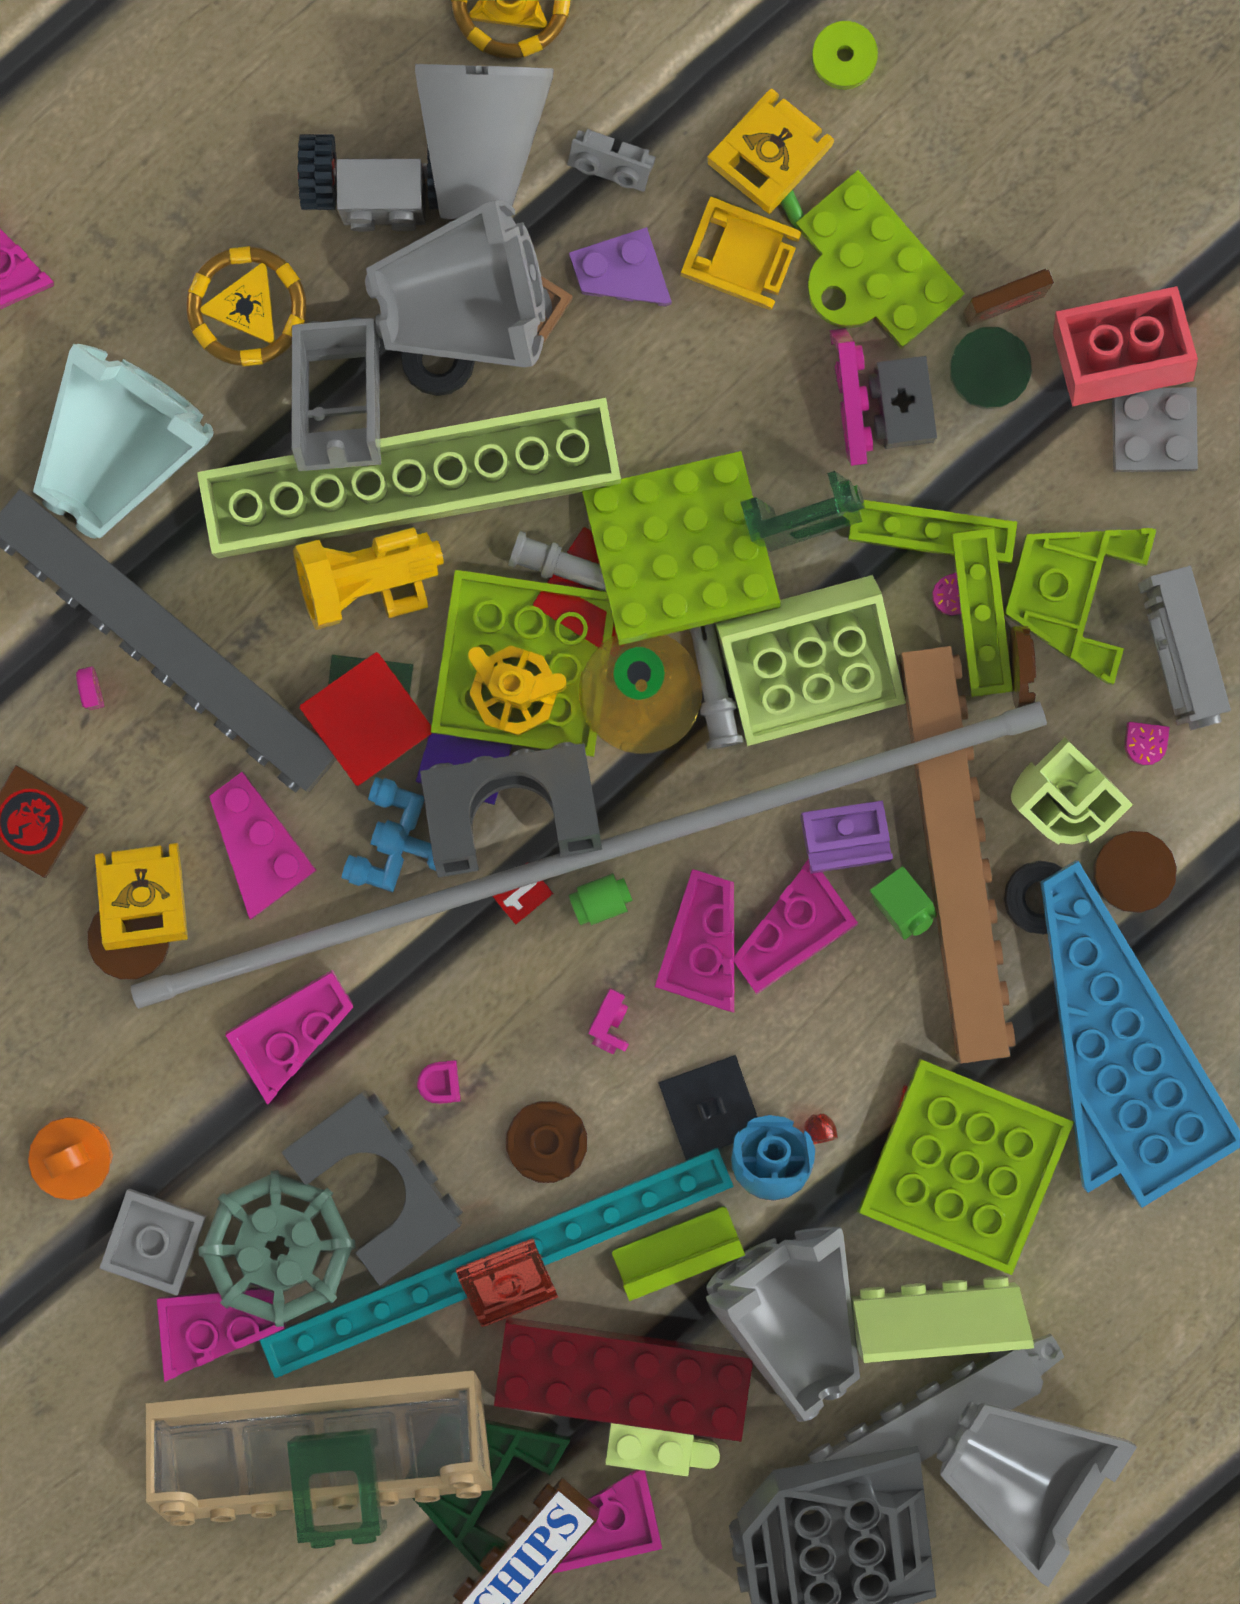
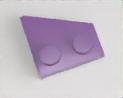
(621, 269)

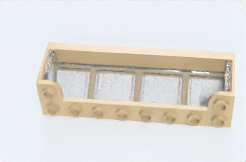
(233, 1459)

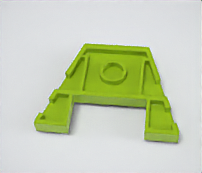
(1057, 586)

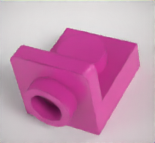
(609, 1014)

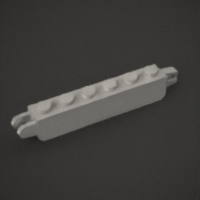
(999, 1380)

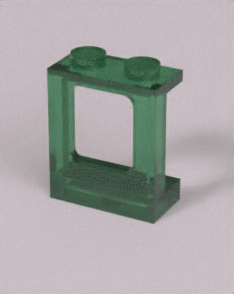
(807, 522)
(333, 1453)

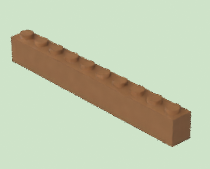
(956, 861)

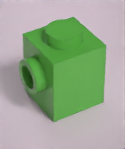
(904, 903)

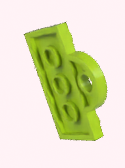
(874, 264)

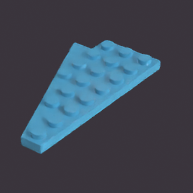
(1131, 1075)

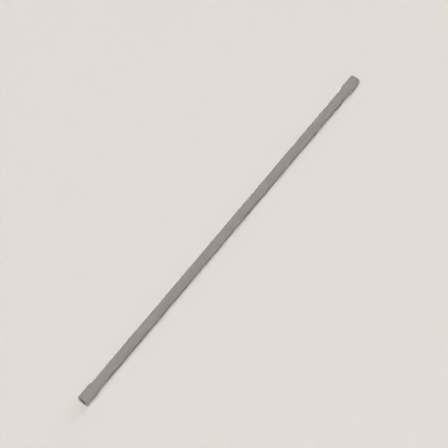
(1009, 723)

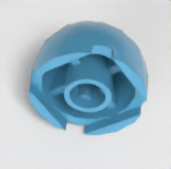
(772, 1157)

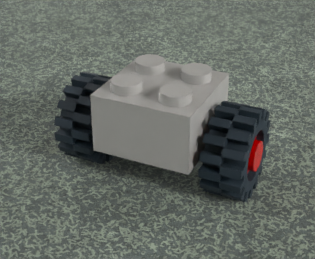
(367, 189)

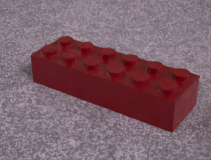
(623, 1379)

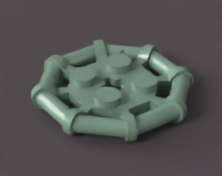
(288, 1269)

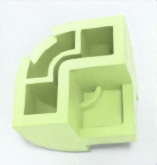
(1068, 796)

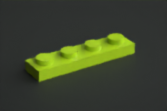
(926, 529)
(982, 611)

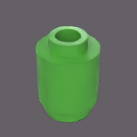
(600, 899)

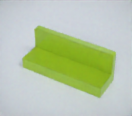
(677, 1253)

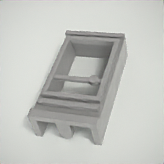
(343, 447)
(1185, 648)

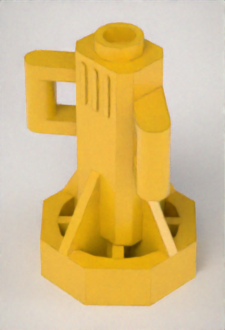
(337, 578)
(514, 687)

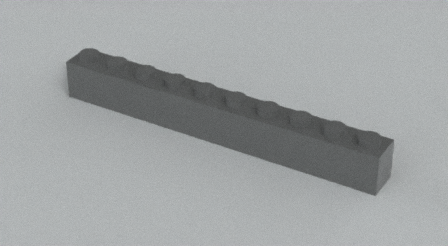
(165, 642)

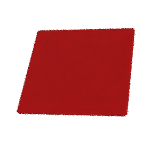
(557, 604)
(366, 718)

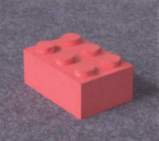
(1125, 346)

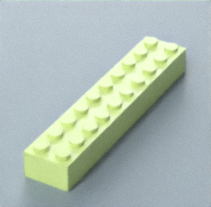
(418, 479)

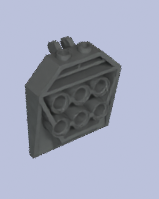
(775, 1536)

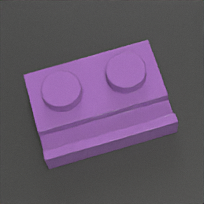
(846, 836)

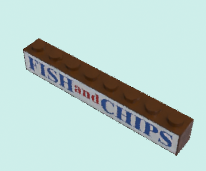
(533, 1549)

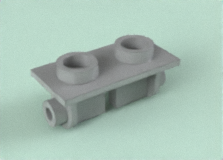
(593, 156)

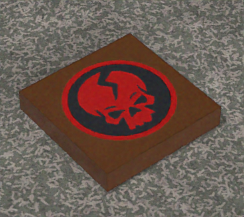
(1008, 297)
(36, 821)

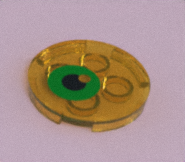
(640, 693)

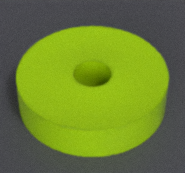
(847, 36)

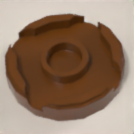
(1022, 665)
(1135, 871)
(131, 961)
(546, 1141)

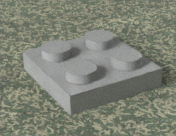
(1155, 431)
(153, 1242)

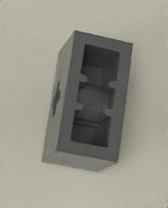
(911, 380)

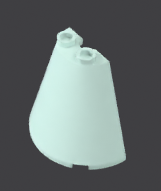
(113, 440)

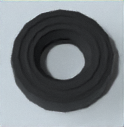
(436, 383)
(1016, 891)

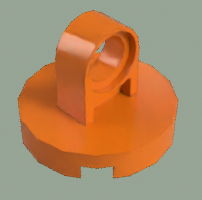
(70, 1158)

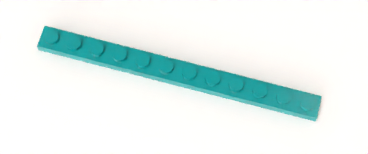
(440, 1286)

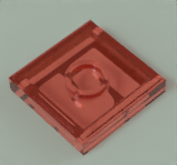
(507, 1283)

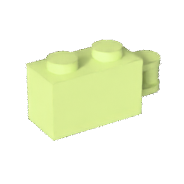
(659, 1450)

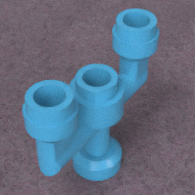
(390, 838)

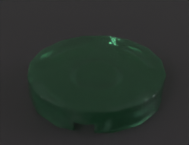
(990, 368)

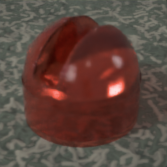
(821, 1128)

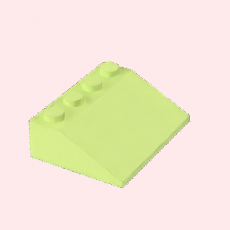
(811, 661)
(940, 1321)

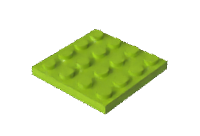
(679, 549)
(500, 613)
(965, 1166)

